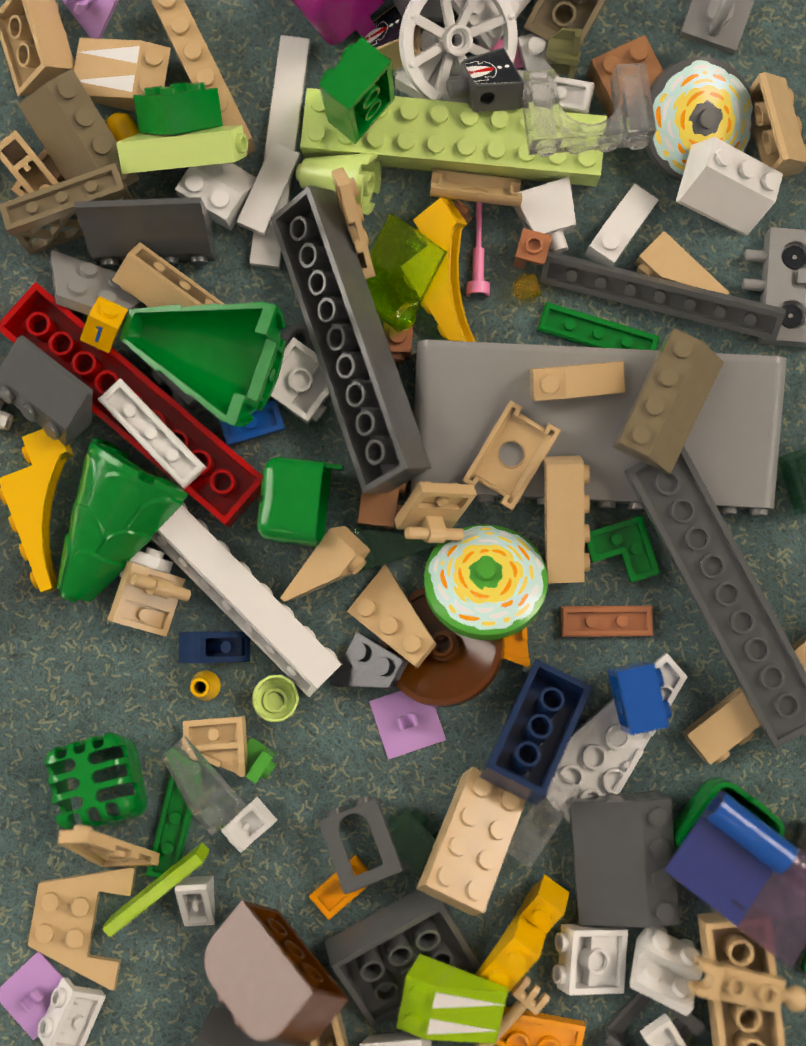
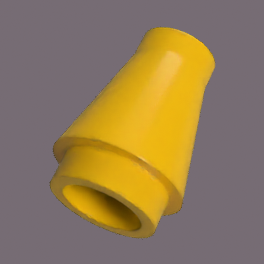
(212, 685)

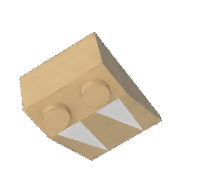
(119, 69)

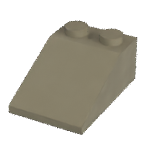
(553, 15)

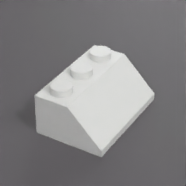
(728, 185)

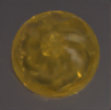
(527, 287)

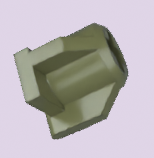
(564, 51)

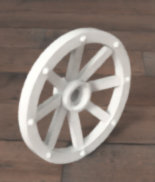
(461, 46)

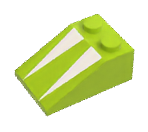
(450, 1004)

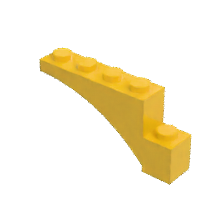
(443, 300)
(30, 502)
(525, 935)

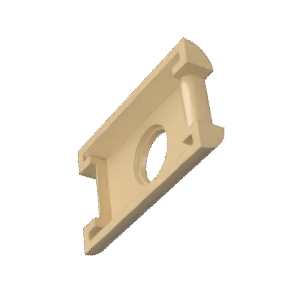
(476, 187)
(512, 480)

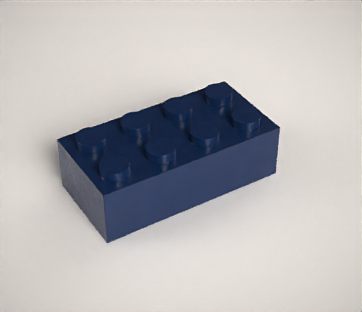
(536, 732)

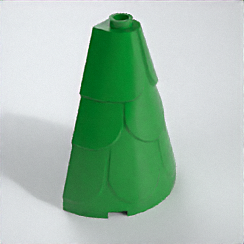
(213, 352)
(111, 519)

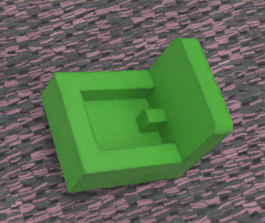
(259, 760)

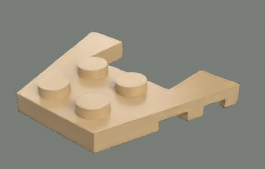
(66, 921)

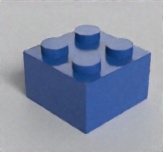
(639, 697)

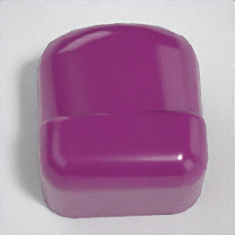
(339, 18)

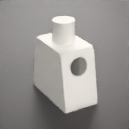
(549, 211)

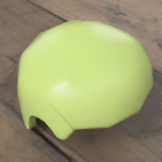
(271, 705)

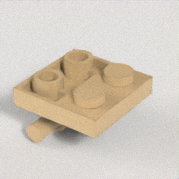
(434, 511)
(147, 599)

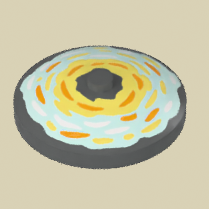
(695, 103)

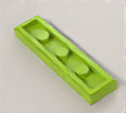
(156, 889)

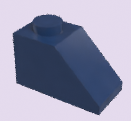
(214, 647)

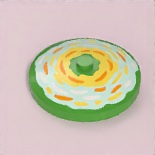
(486, 582)

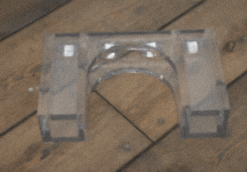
(553, 131)

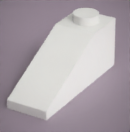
(621, 226)

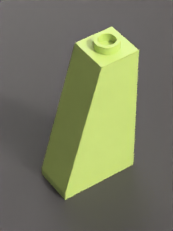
(182, 150)

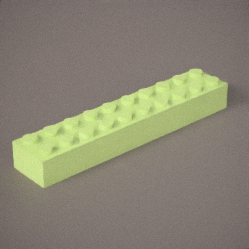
(449, 137)

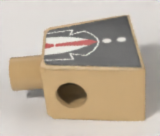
(386, 36)

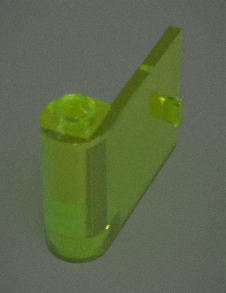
(401, 272)

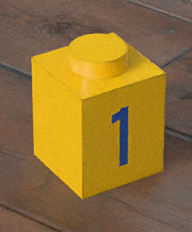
(103, 324)

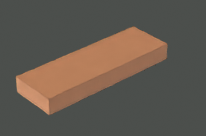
(606, 621)

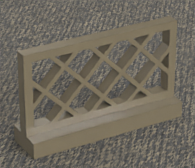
(55, 206)

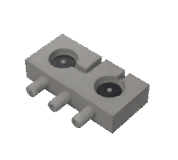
(782, 282)

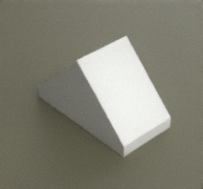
(196, 900)

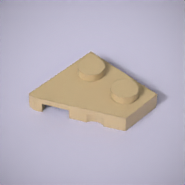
(220, 742)

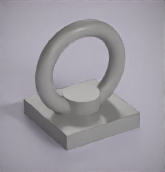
(717, 23)

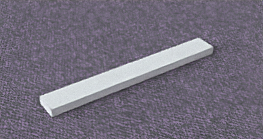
(283, 130)

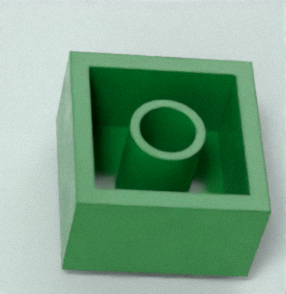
(177, 108)

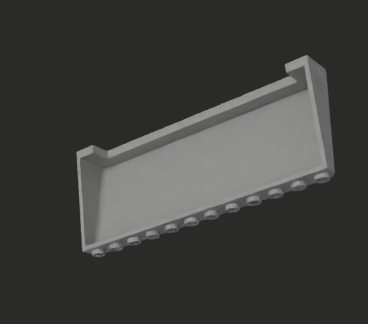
(469, 385)

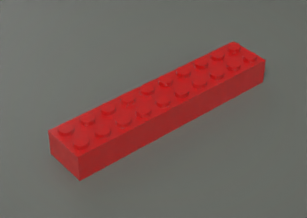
(227, 482)

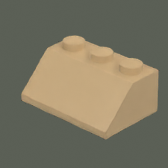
(34, 43)
(777, 126)

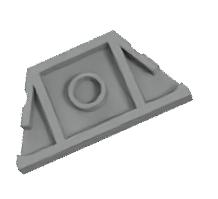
(82, 282)

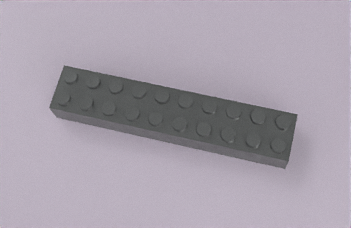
(349, 342)

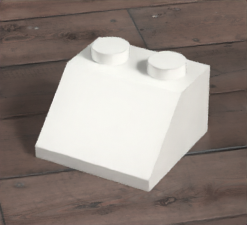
(221, 188)

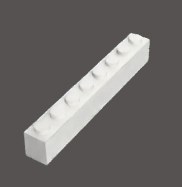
(246, 600)

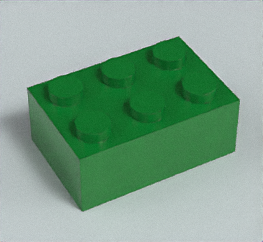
(357, 89)

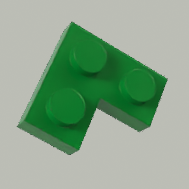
(631, 542)

